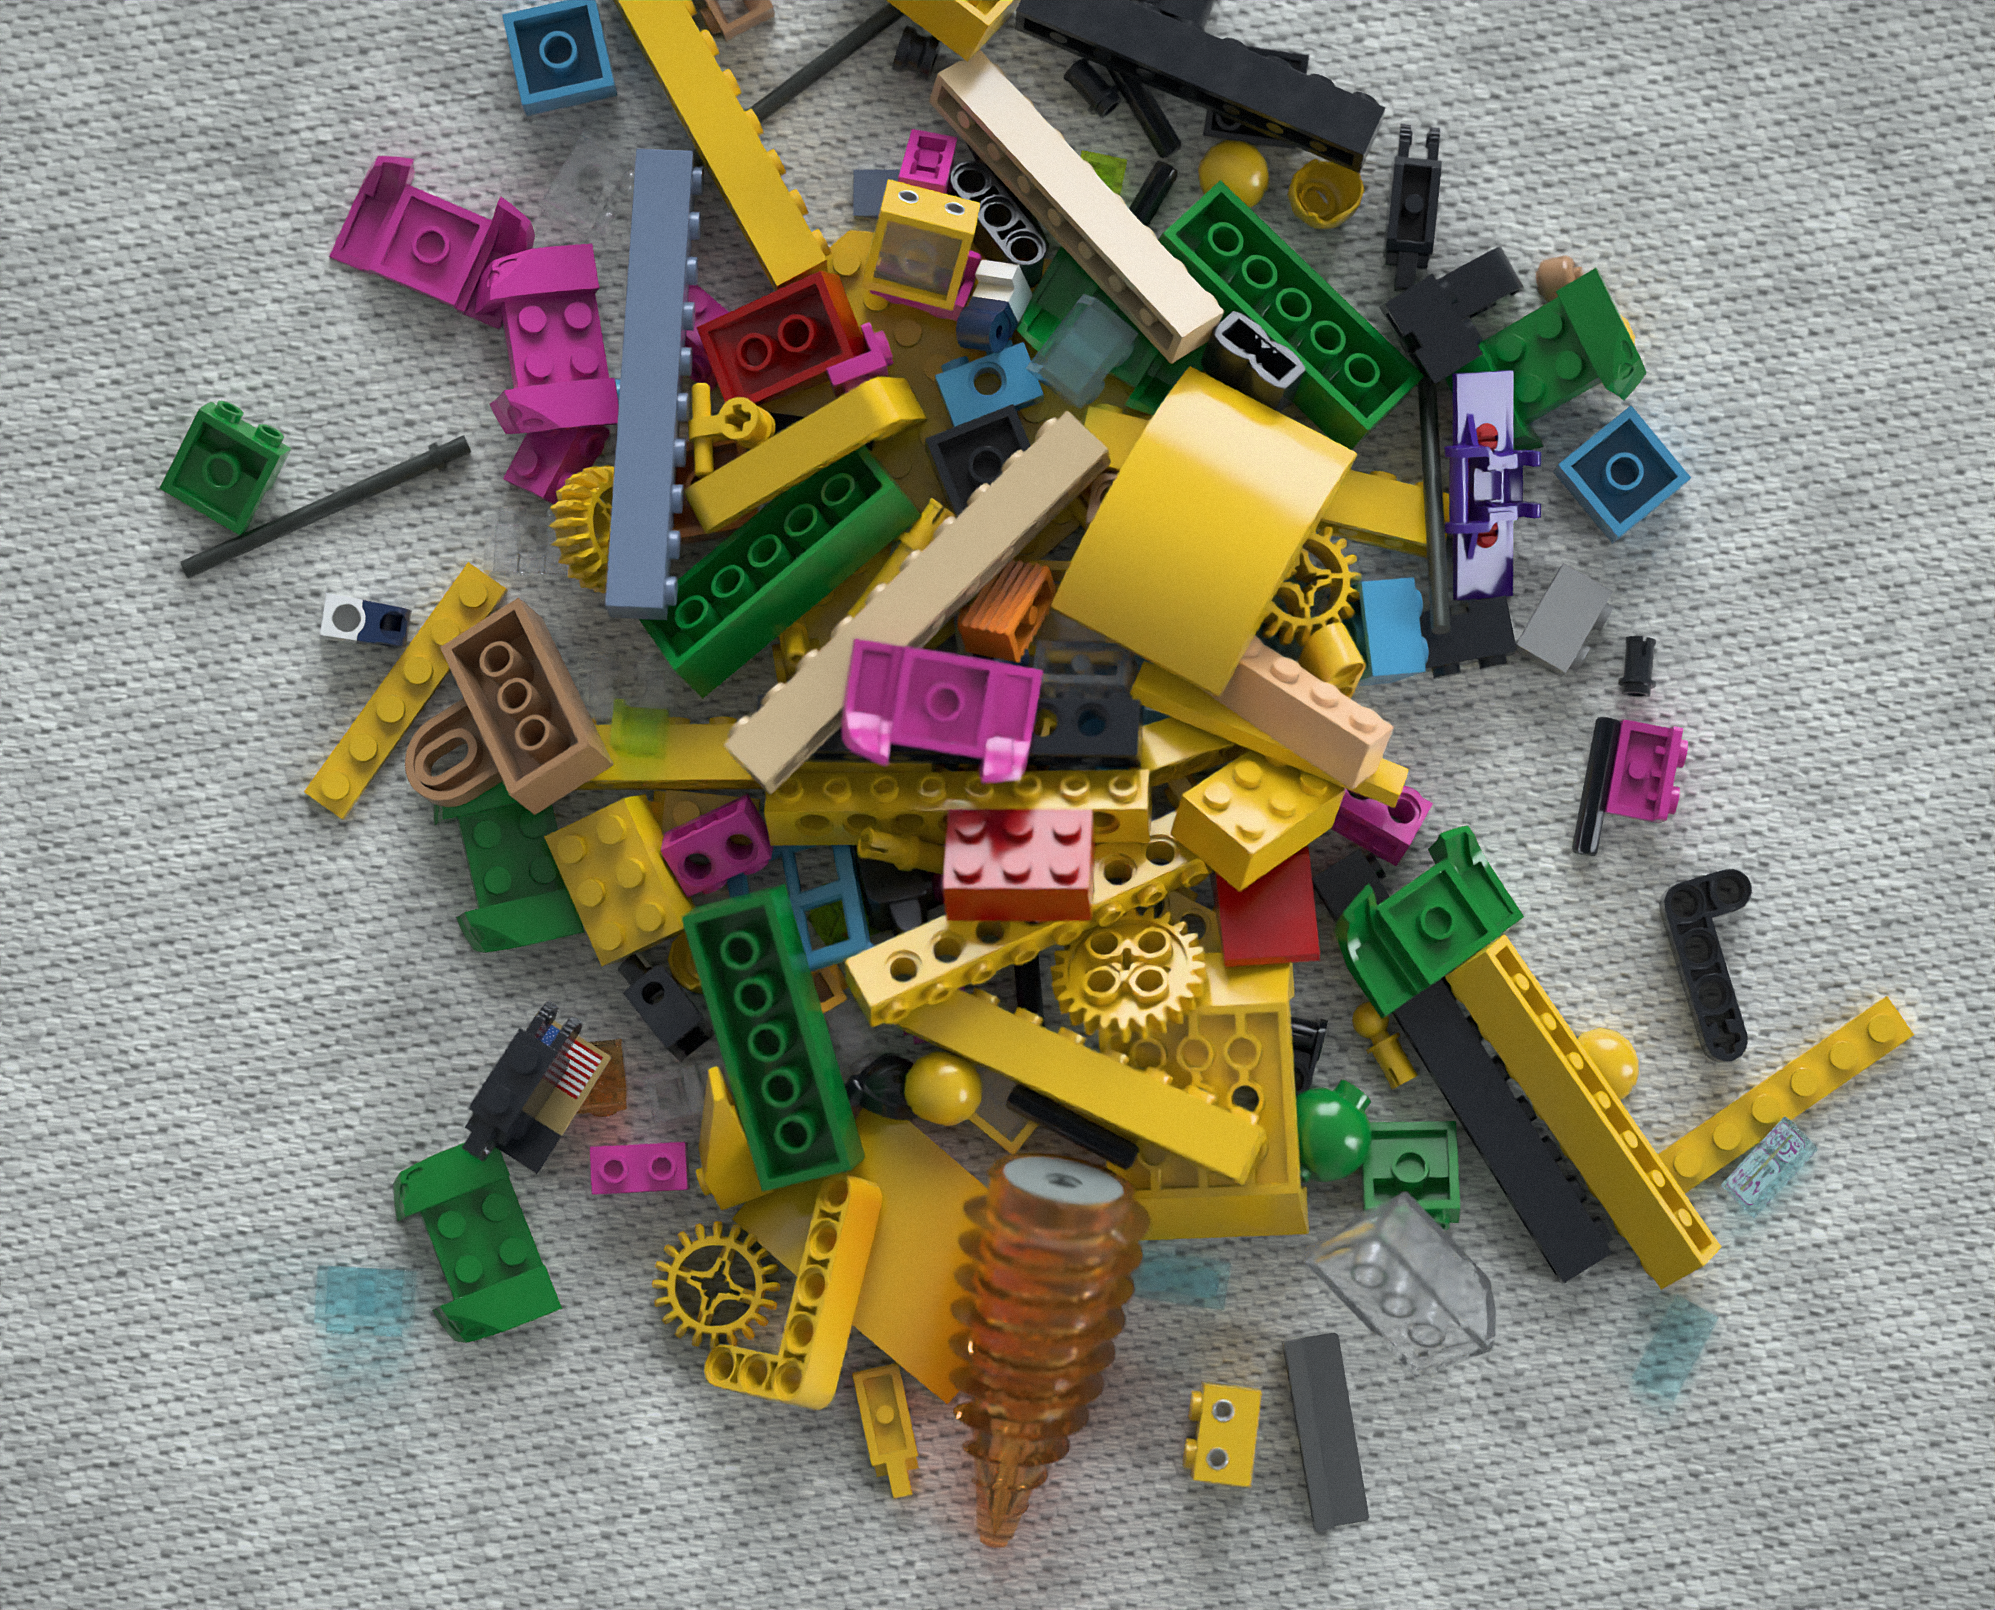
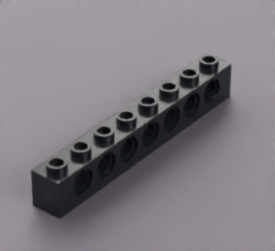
(1115, 747)

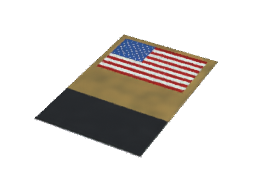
(557, 1113)

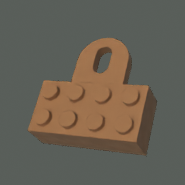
(515, 715)

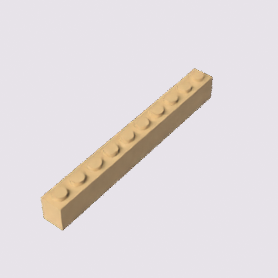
(923, 596)

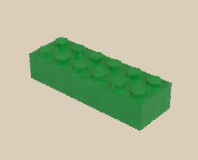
(1350, 368)
(779, 567)
(773, 1038)

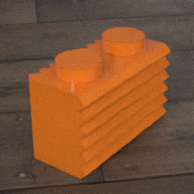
(1008, 611)

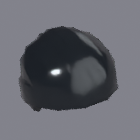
(881, 1088)

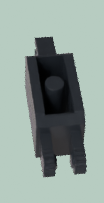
(1412, 208)
(892, 896)
(520, 1083)

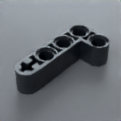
(1714, 967)

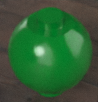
(1332, 1131)

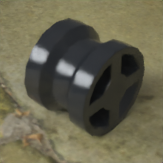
(916, 53)

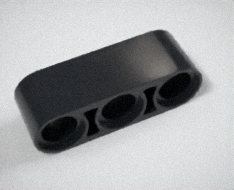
(1017, 235)
(1478, 286)

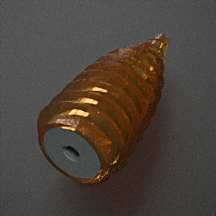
(1039, 1318)

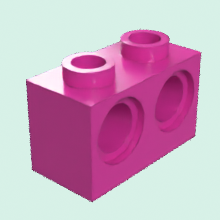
(928, 161)
(1372, 828)
(711, 837)
(639, 1168)

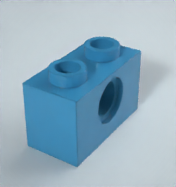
(966, 403)

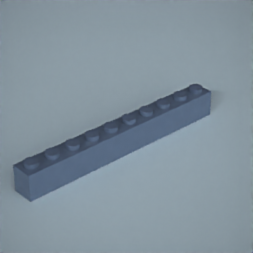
(652, 385)

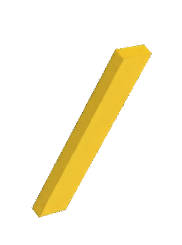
(1190, 704)

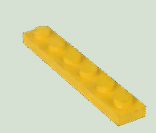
(402, 693)
(1785, 1094)

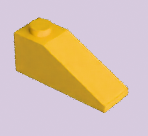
(724, 1149)

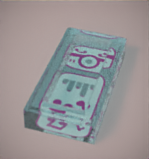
(1769, 1167)
(1674, 1347)

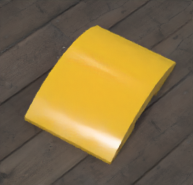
(1201, 530)
(913, 1249)

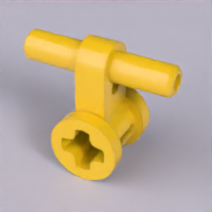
(736, 421)
(792, 649)

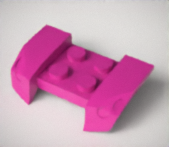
(426, 239)
(550, 340)
(940, 706)

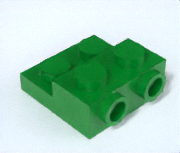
(226, 465)
(1417, 1160)

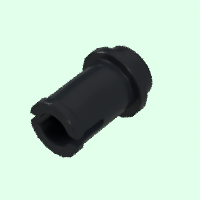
(1092, 88)
(1638, 667)

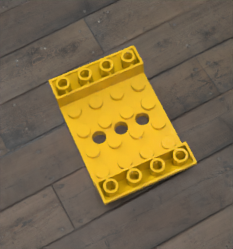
(1228, 1042)

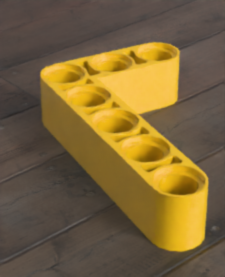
(872, 411)
(1179, 749)
(821, 1305)

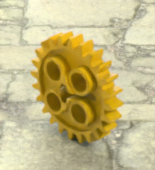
(1130, 975)

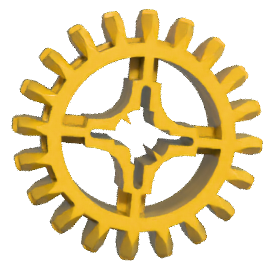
(585, 525)
(1300, 600)
(679, 1272)

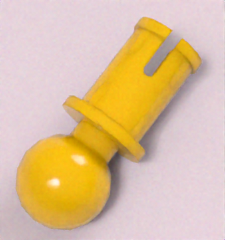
(1386, 1048)

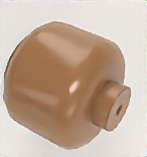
(1555, 274)

